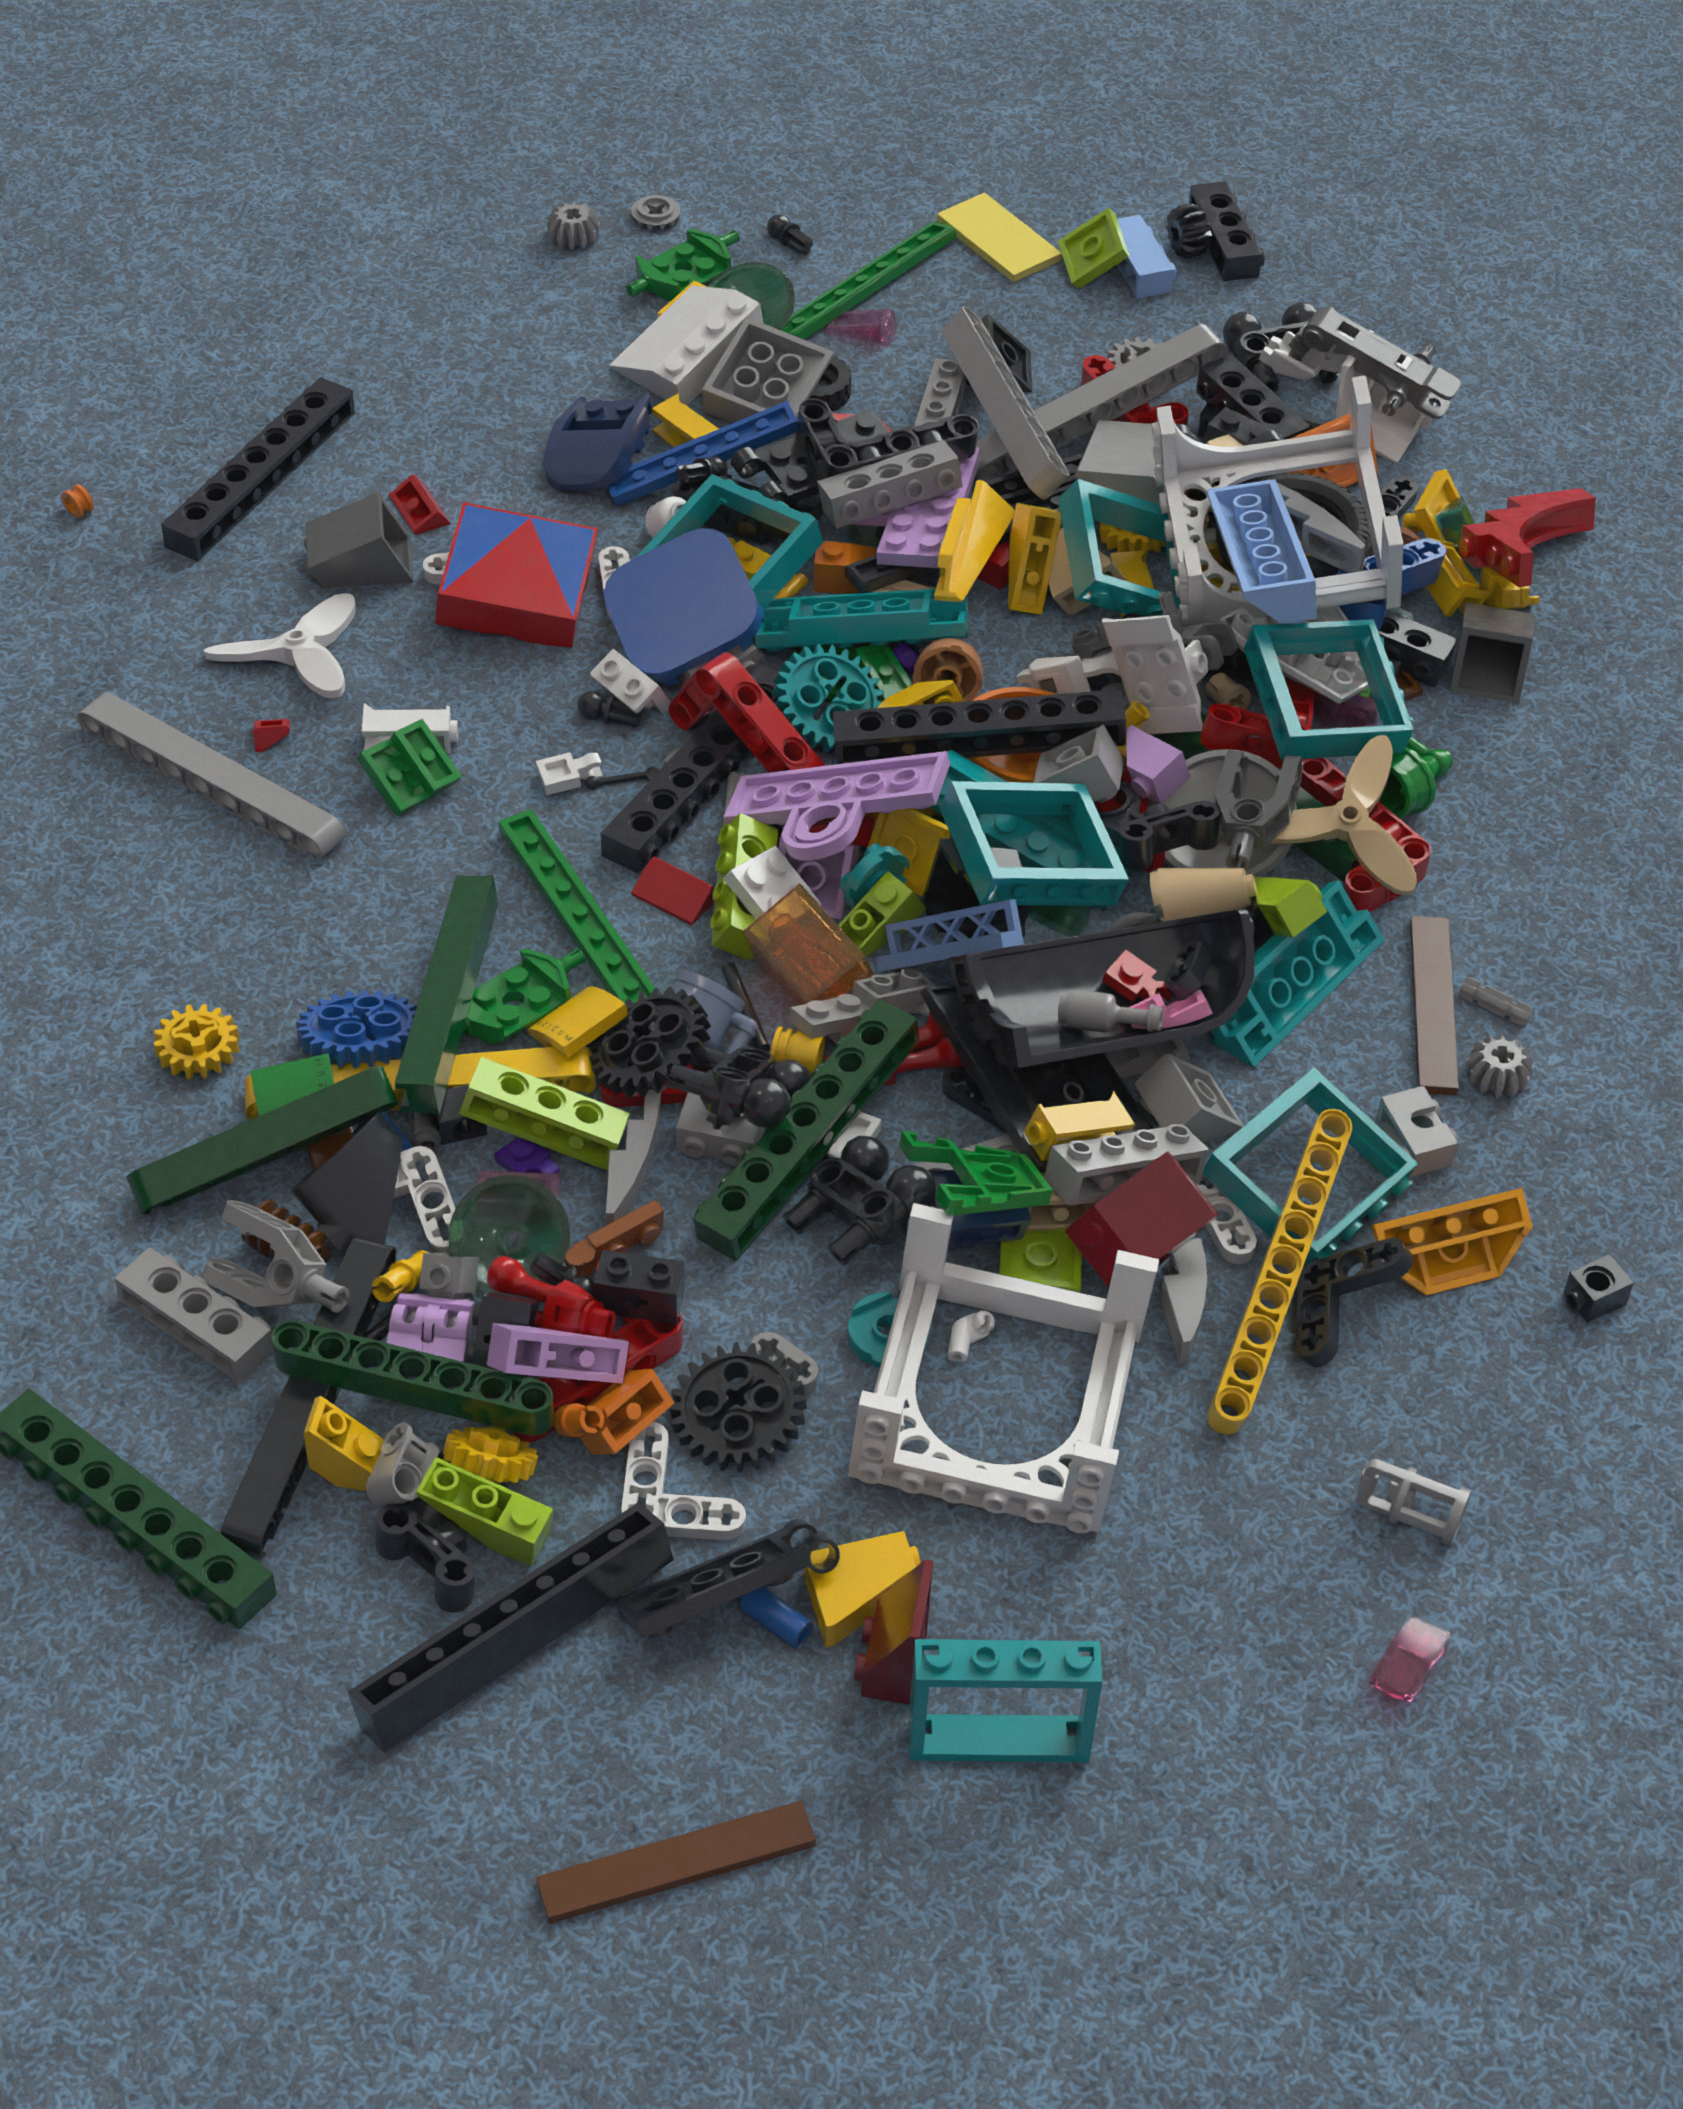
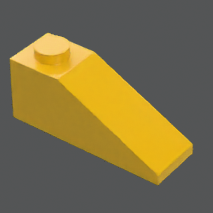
(1031, 556)

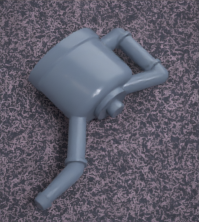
(721, 1007)

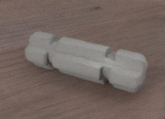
(1495, 1001)

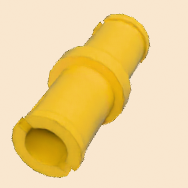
(401, 1277)

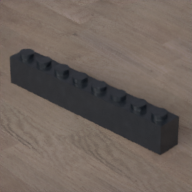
(510, 1627)

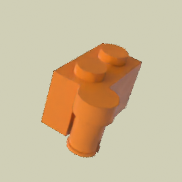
(616, 1413)

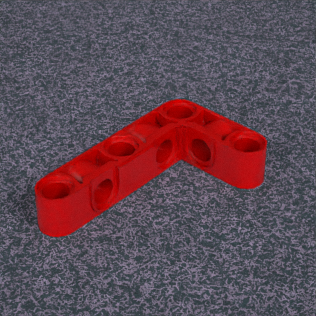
(748, 710)
(1231, 726)
(1327, 785)
(648, 1347)

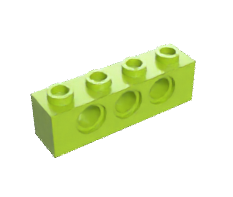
(738, 844)
(543, 1113)

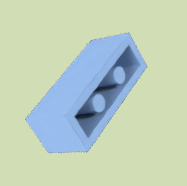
(1147, 267)

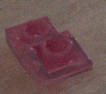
(1409, 1659)

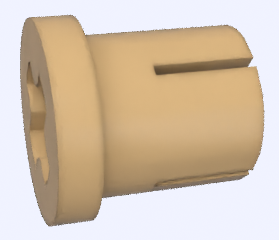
(1228, 691)

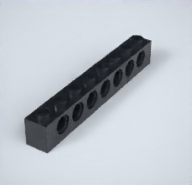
(257, 469)
(977, 726)
(679, 789)

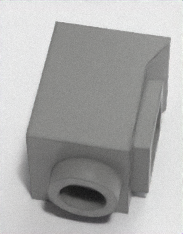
(449, 1275)

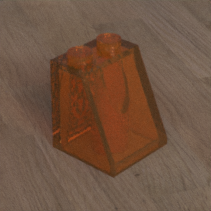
(805, 949)

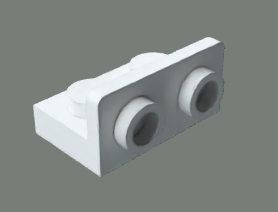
(629, 684)

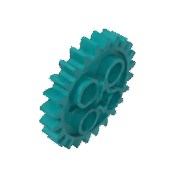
(802, 679)

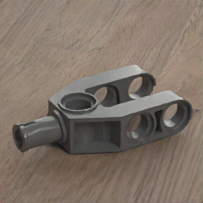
(1253, 822)

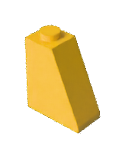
(857, 1582)

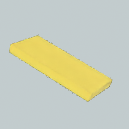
(999, 237)

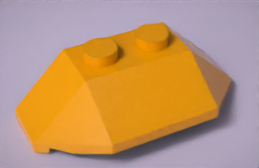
(1461, 1240)

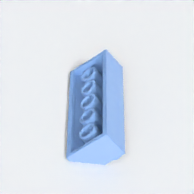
(1265, 550)

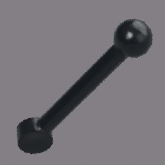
(593, 782)

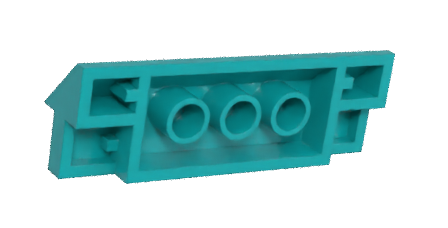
(860, 619)
(1039, 839)
(1297, 975)

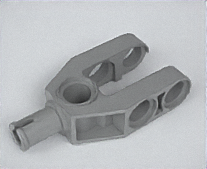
(291, 1277)

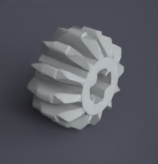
(573, 225)
(1499, 1066)

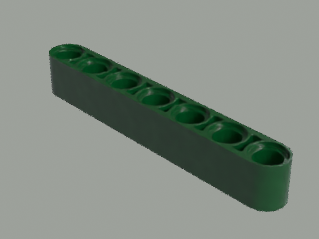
(262, 1140)
(428, 1391)

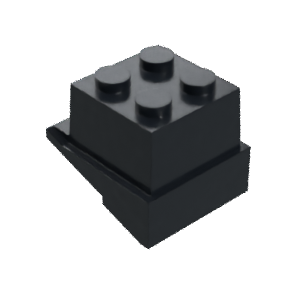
(951, 889)

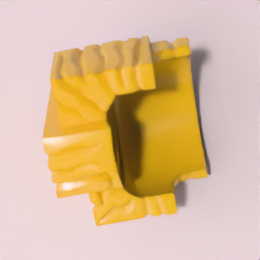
(1505, 593)

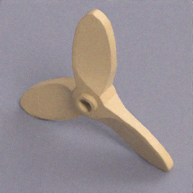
(1350, 821)

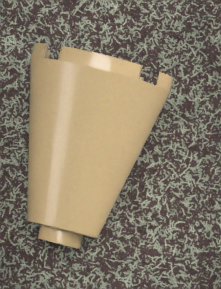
(1200, 891)

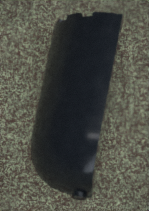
(1020, 987)

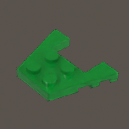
(990, 1176)

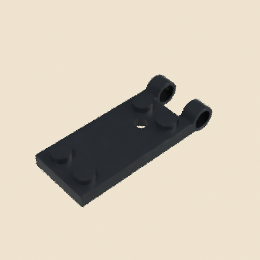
(781, 460)
(723, 1578)

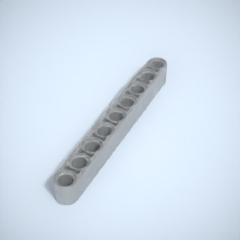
(1111, 394)
(1005, 403)
(212, 774)

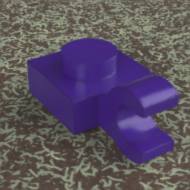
(525, 1157)

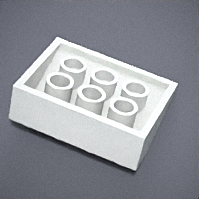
(686, 342)

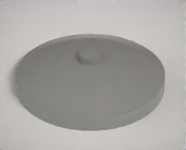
(1201, 786)

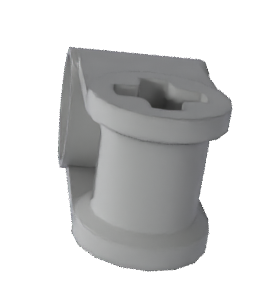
(400, 1467)

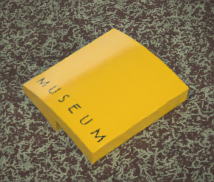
(579, 1020)

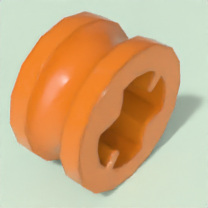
(77, 501)

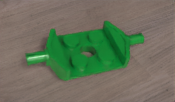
(701, 254)
(535, 981)

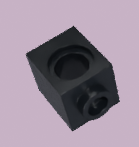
(451, 1124)
(1597, 1288)

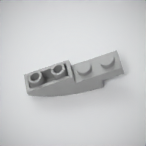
(840, 1015)

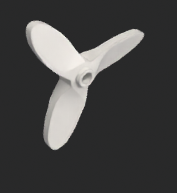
(302, 646)

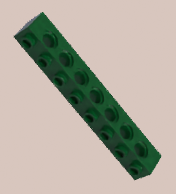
(873, 1053)
(155, 1512)

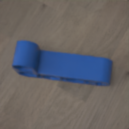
(1419, 569)

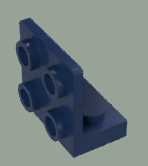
(983, 1226)

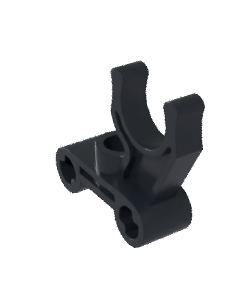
(1158, 828)
(433, 1543)

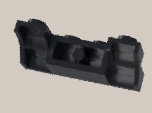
(740, 524)

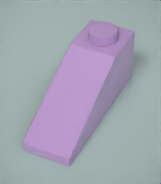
(556, 1354)

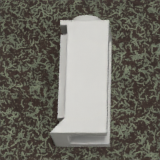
(380, 725)

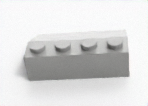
(1121, 459)

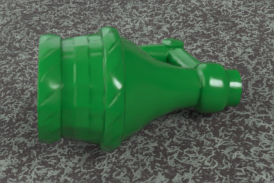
(1411, 778)

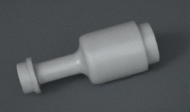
(1100, 1012)

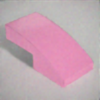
(1178, 1012)

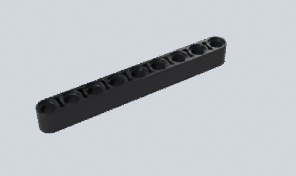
(282, 1449)

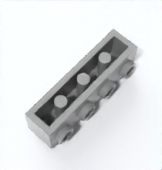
(1096, 1167)

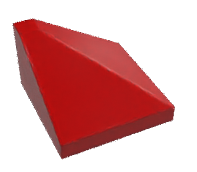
(269, 732)

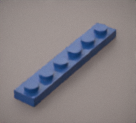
(725, 442)

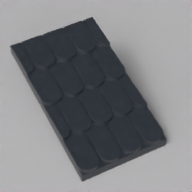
(1018, 1091)

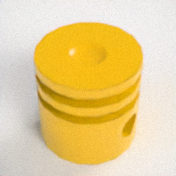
(799, 1047)

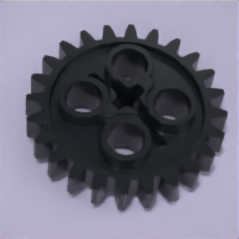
(650, 1041)
(738, 1407)

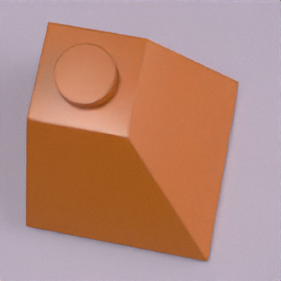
(831, 563)

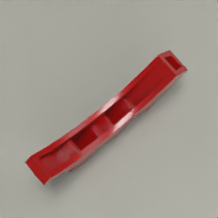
(1529, 520)

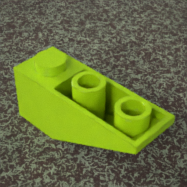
(884, 904)
(1289, 904)
(488, 1511)

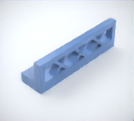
(964, 945)

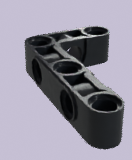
(836, 455)

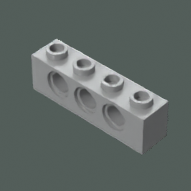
(943, 392)
(890, 484)
(195, 1314)

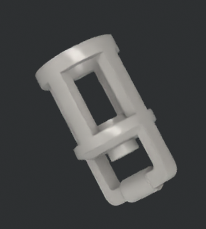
(1402, 1494)

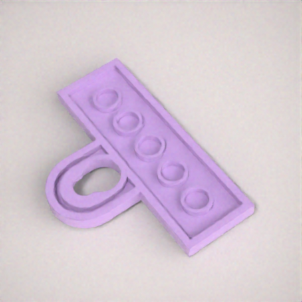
(917, 530)
(840, 791)

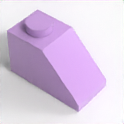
(1154, 765)

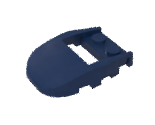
(595, 442)

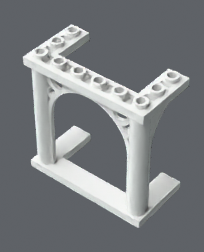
(1192, 464)
(995, 1487)

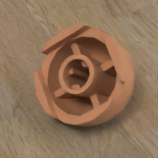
(951, 661)

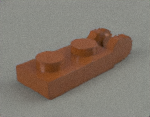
(637, 1226)

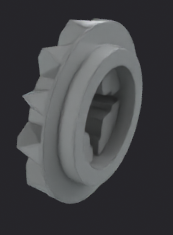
(655, 204)

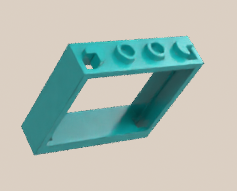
(1091, 502)
(785, 561)
(1272, 640)
(1033, 885)
(1365, 1138)
(1004, 1666)

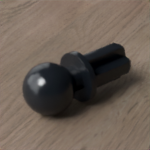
(789, 233)
(701, 470)
(593, 705)
(554, 1272)

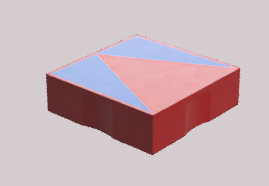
(516, 575)

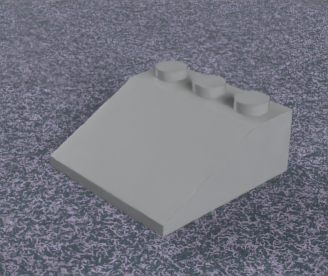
(763, 371)

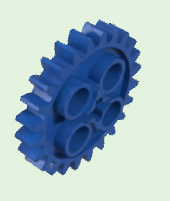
(356, 1028)

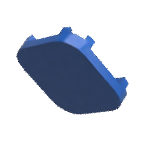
(682, 605)

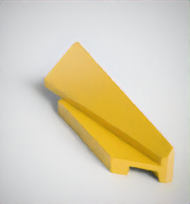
(970, 540)

